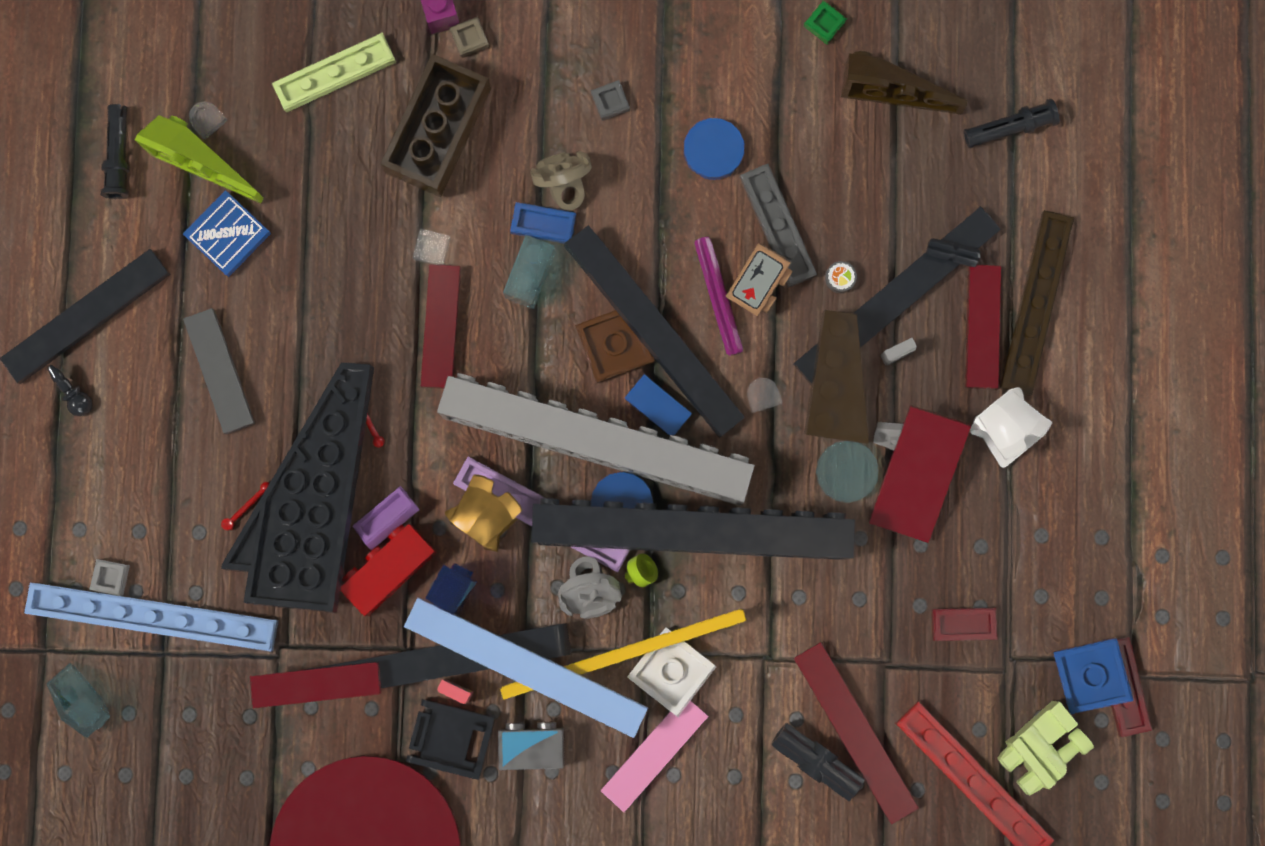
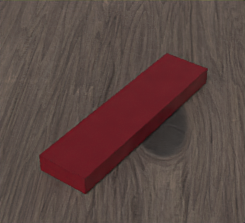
(440, 325)
(983, 327)
(315, 685)

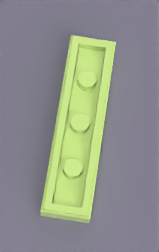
(334, 72)

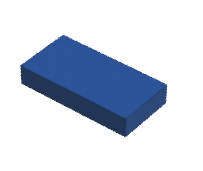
(542, 223)
(658, 406)

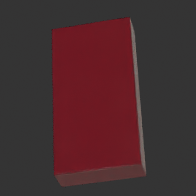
(964, 624)

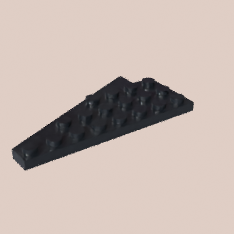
(303, 520)

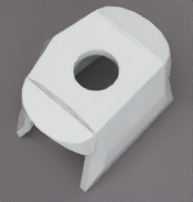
(1010, 426)

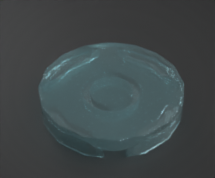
(847, 471)

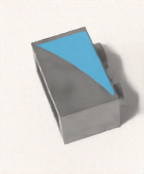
(531, 747)

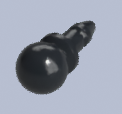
(78, 403)

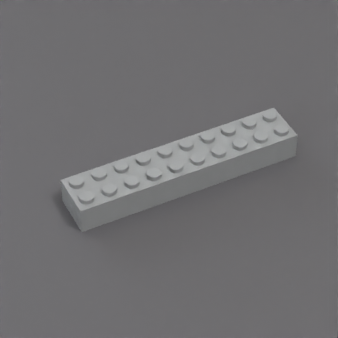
(595, 440)

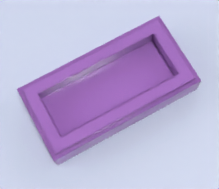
(385, 517)

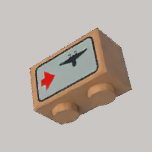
(759, 280)

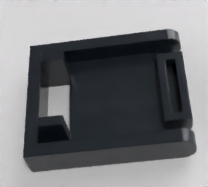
(446, 739)

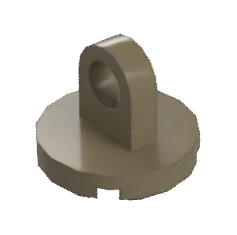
(562, 172)

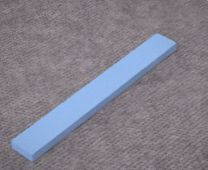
(151, 616)
(526, 667)

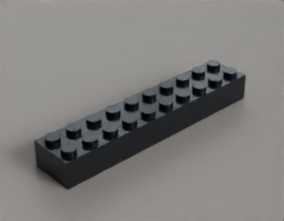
(691, 531)

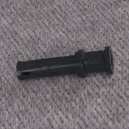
(1025, 120)
(115, 165)

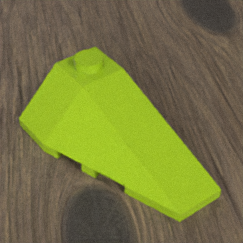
(180, 147)

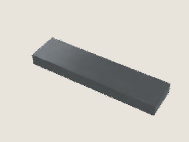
(777, 222)
(219, 371)

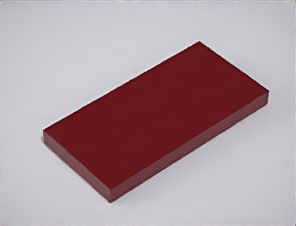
(919, 473)

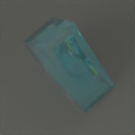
(77, 701)

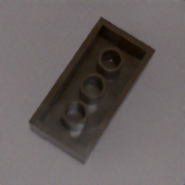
(436, 125)

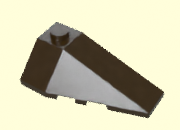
(883, 82)

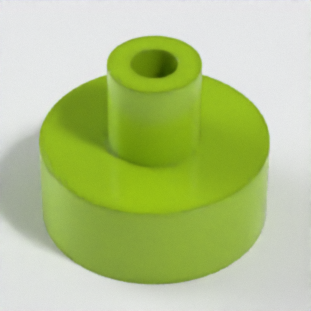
(641, 570)

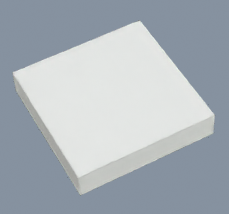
(672, 674)

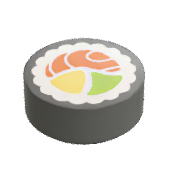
(840, 277)

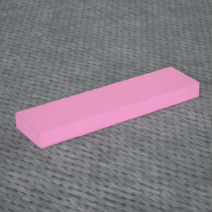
(652, 756)

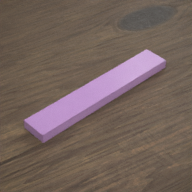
(526, 498)

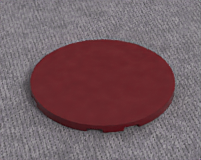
(366, 805)

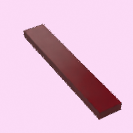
(855, 733)

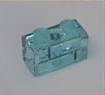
(529, 272)

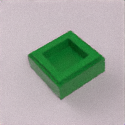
(825, 22)

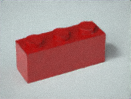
(387, 569)

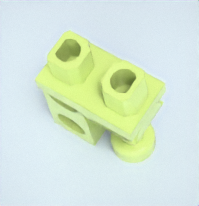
(1035, 751)

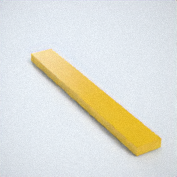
(641, 648)

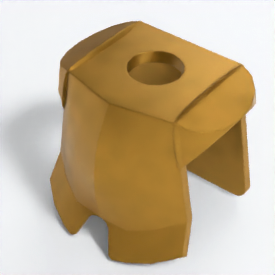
(483, 513)

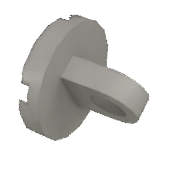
(588, 593)

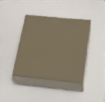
(469, 37)

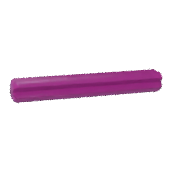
(718, 296)

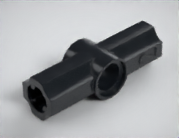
(817, 762)

